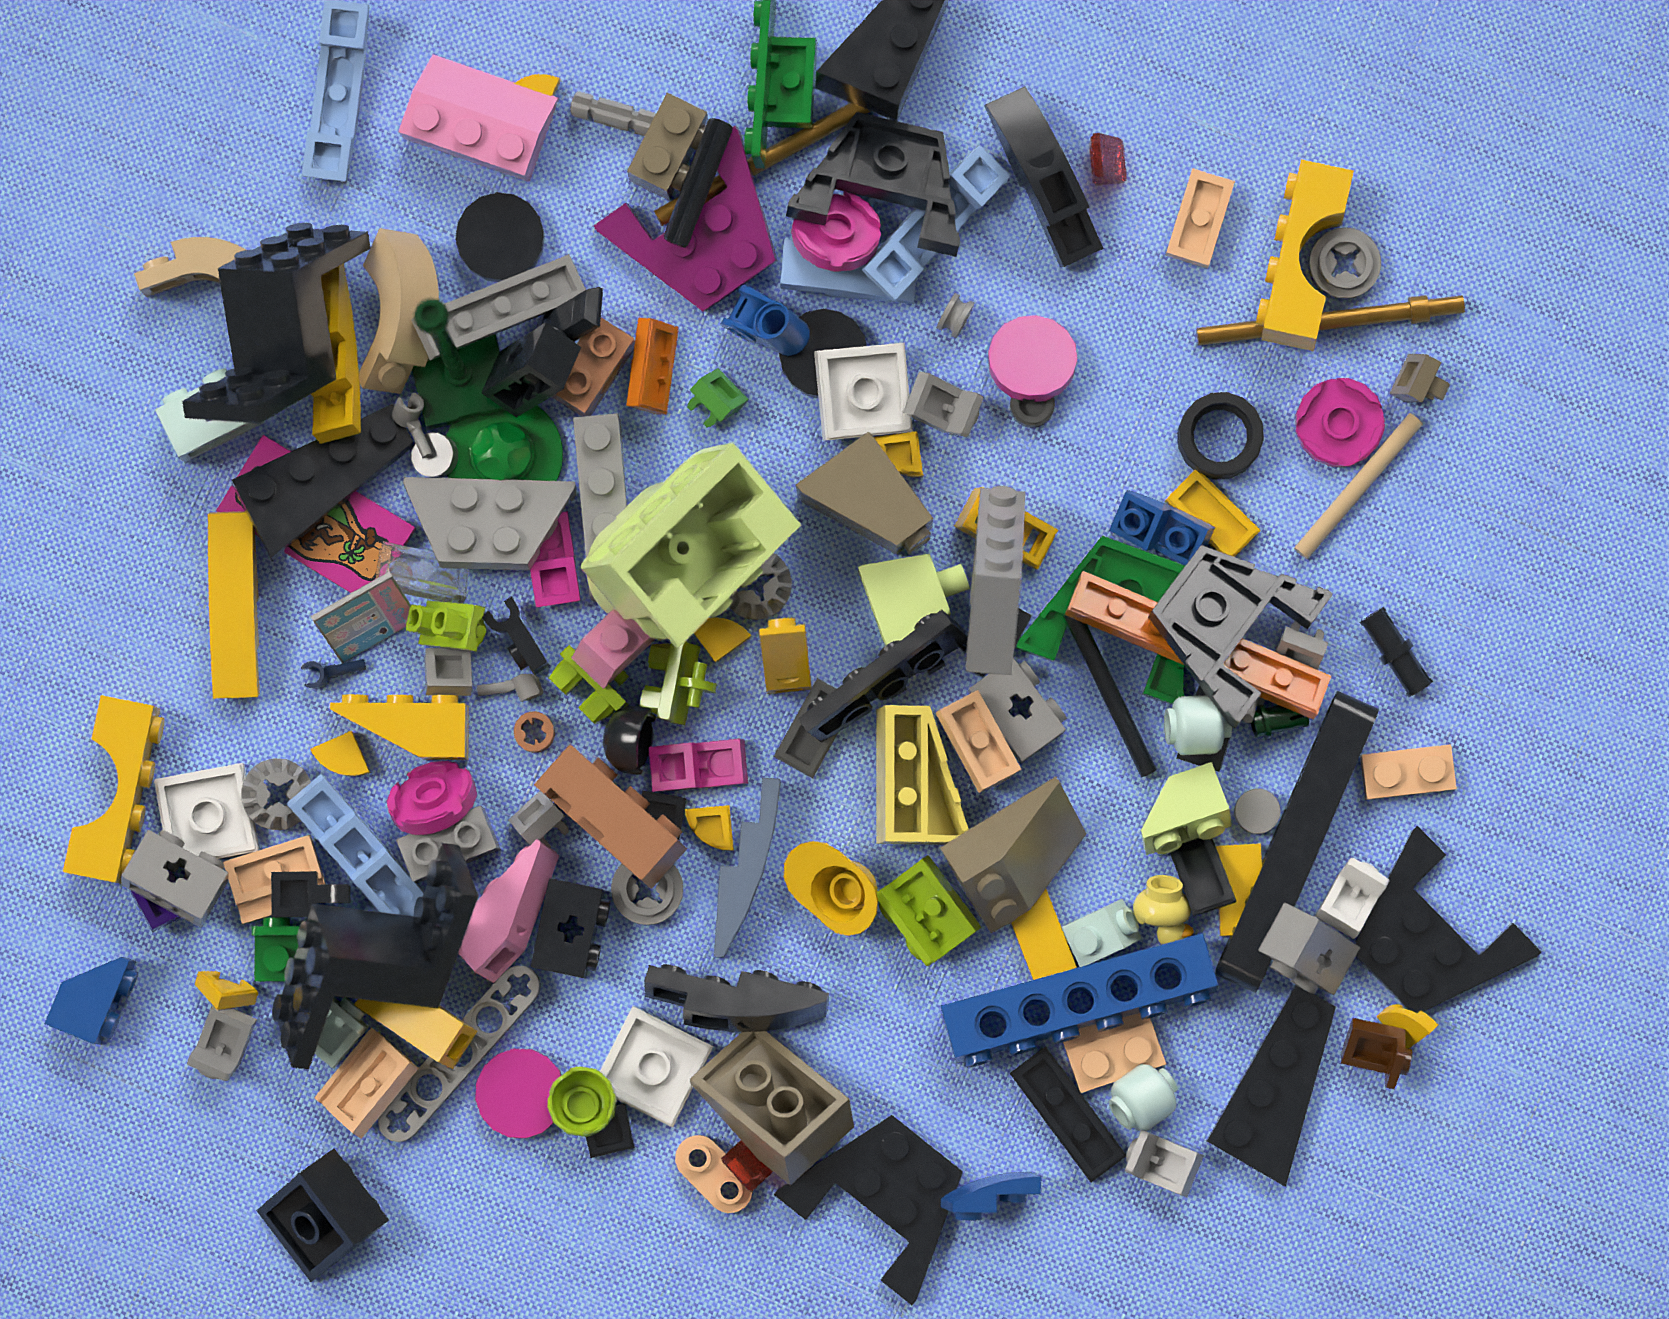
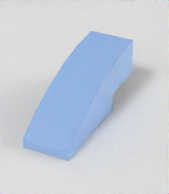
(804, 276)

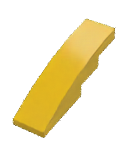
(338, 403)
(233, 605)

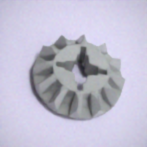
(1345, 242)
(775, 592)
(255, 792)
(646, 911)

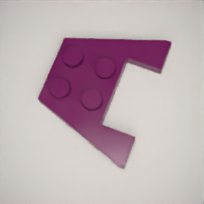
(727, 244)

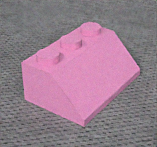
(478, 117)

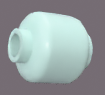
(1195, 726)
(1143, 1097)

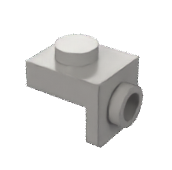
(943, 405)
(222, 1043)
(1163, 1163)

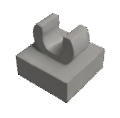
(1301, 646)
(537, 819)

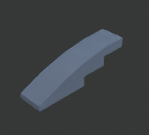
(740, 883)

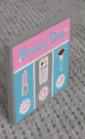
(364, 617)

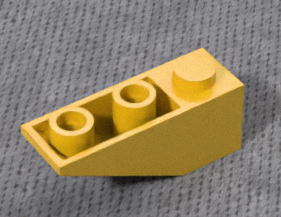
(785, 656)
(424, 729)

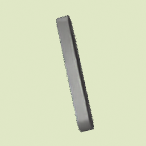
(480, 1045)

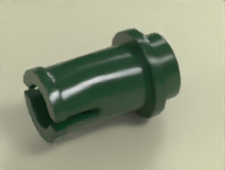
(1275, 720)

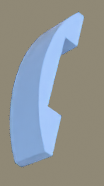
(337, 90)
(898, 258)

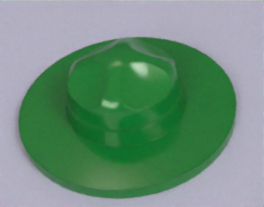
(508, 447)

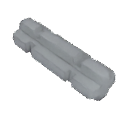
(611, 113)

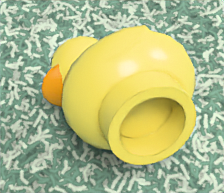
(1164, 906)

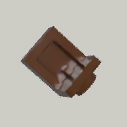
(1377, 1049)

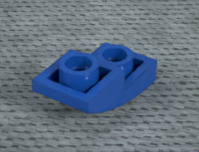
(1160, 527)
(981, 1195)

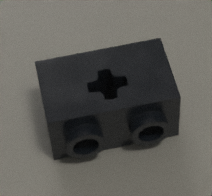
(531, 369)
(551, 946)

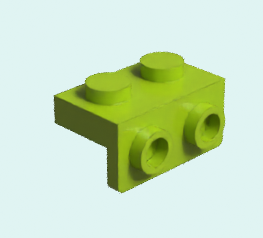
(927, 911)

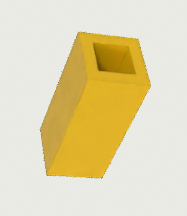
(427, 1028)

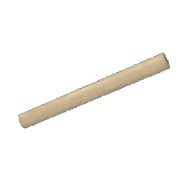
(1358, 486)

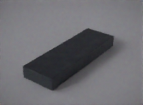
(1068, 1114)

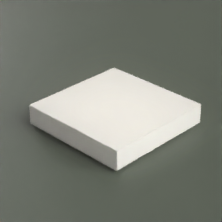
(863, 391)
(208, 811)
(654, 1065)

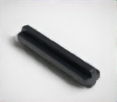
(698, 182)

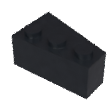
(882, 56)

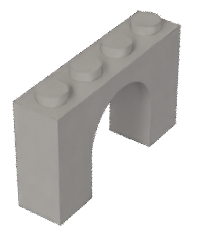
(996, 581)

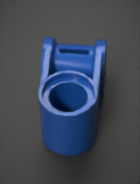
(767, 323)

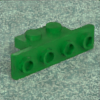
(783, 82)

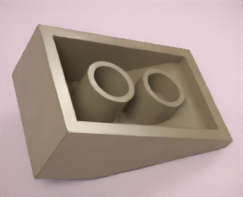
(1015, 853)
(774, 1103)

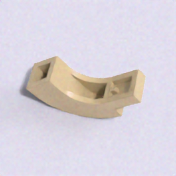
(195, 260)
(403, 279)

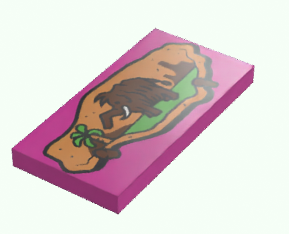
(345, 541)

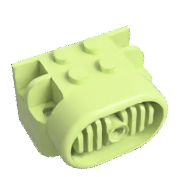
(688, 544)

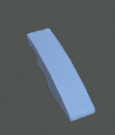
(356, 848)

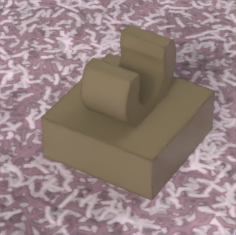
(1418, 380)

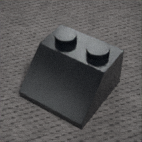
(322, 1214)

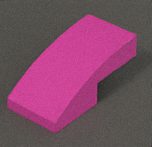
(555, 569)
(698, 765)

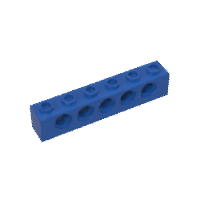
(1185, 956)

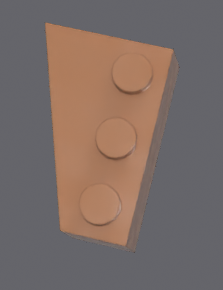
(611, 815)

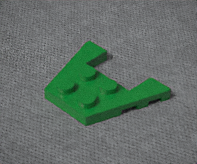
(1127, 568)

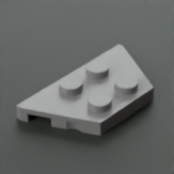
(488, 519)

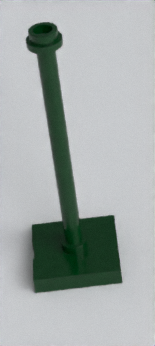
(455, 380)

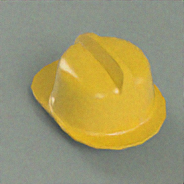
(832, 887)

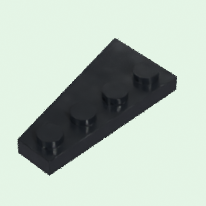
(309, 482)
(886, 676)
(1274, 1093)

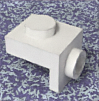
(1352, 897)

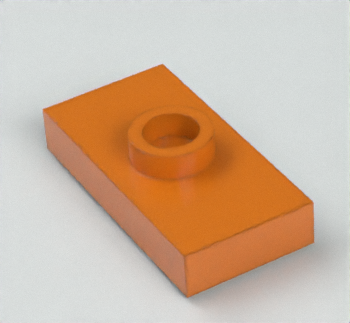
(652, 366)

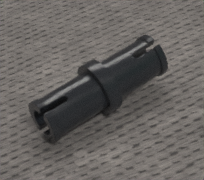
(1396, 652)

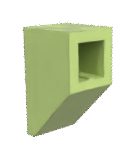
(1186, 809)

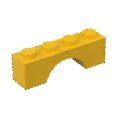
(1317, 203)
(127, 734)

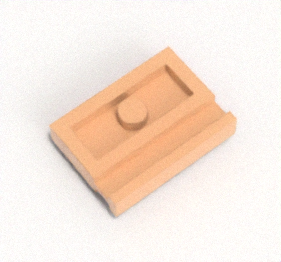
(251, 874)
(1108, 1055)
(366, 1083)

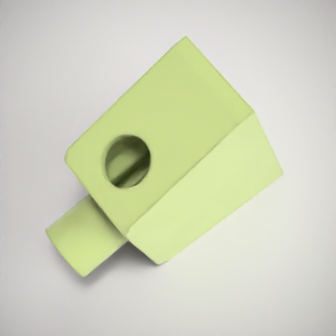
(907, 591)

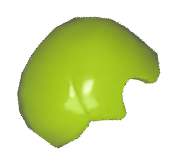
(582, 1101)

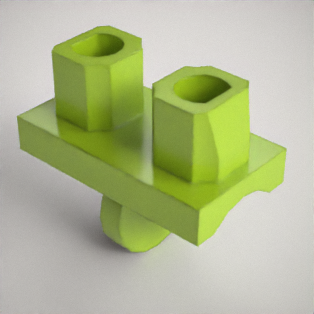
(448, 625)
(682, 682)
(601, 701)

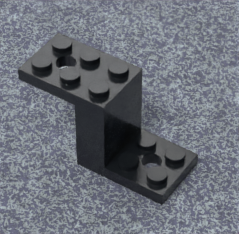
(276, 324)
(375, 955)

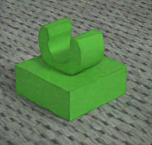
(717, 395)

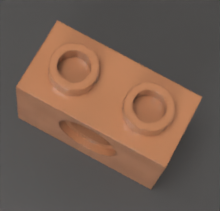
(596, 367)

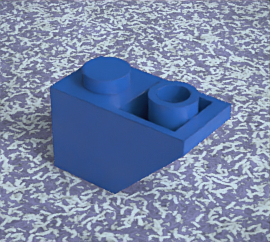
(89, 1001)

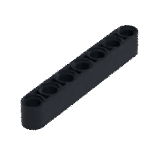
(1298, 836)

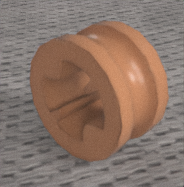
(547, 727)

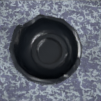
(629, 738)

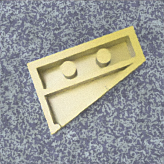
(913, 780)

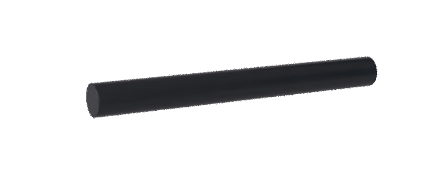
(1111, 696)

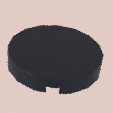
(499, 236)
(827, 331)

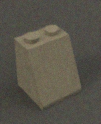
(868, 497)

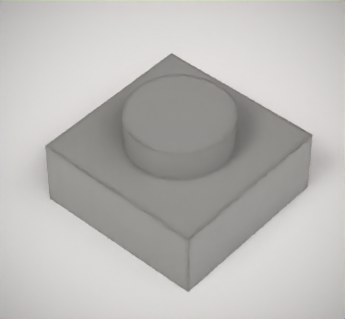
(448, 672)

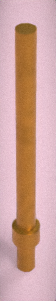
(780, 151)
(1417, 310)

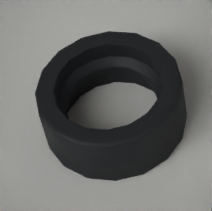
(1233, 404)

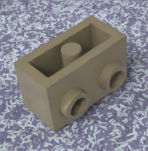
(668, 147)

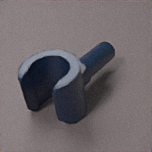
(332, 671)

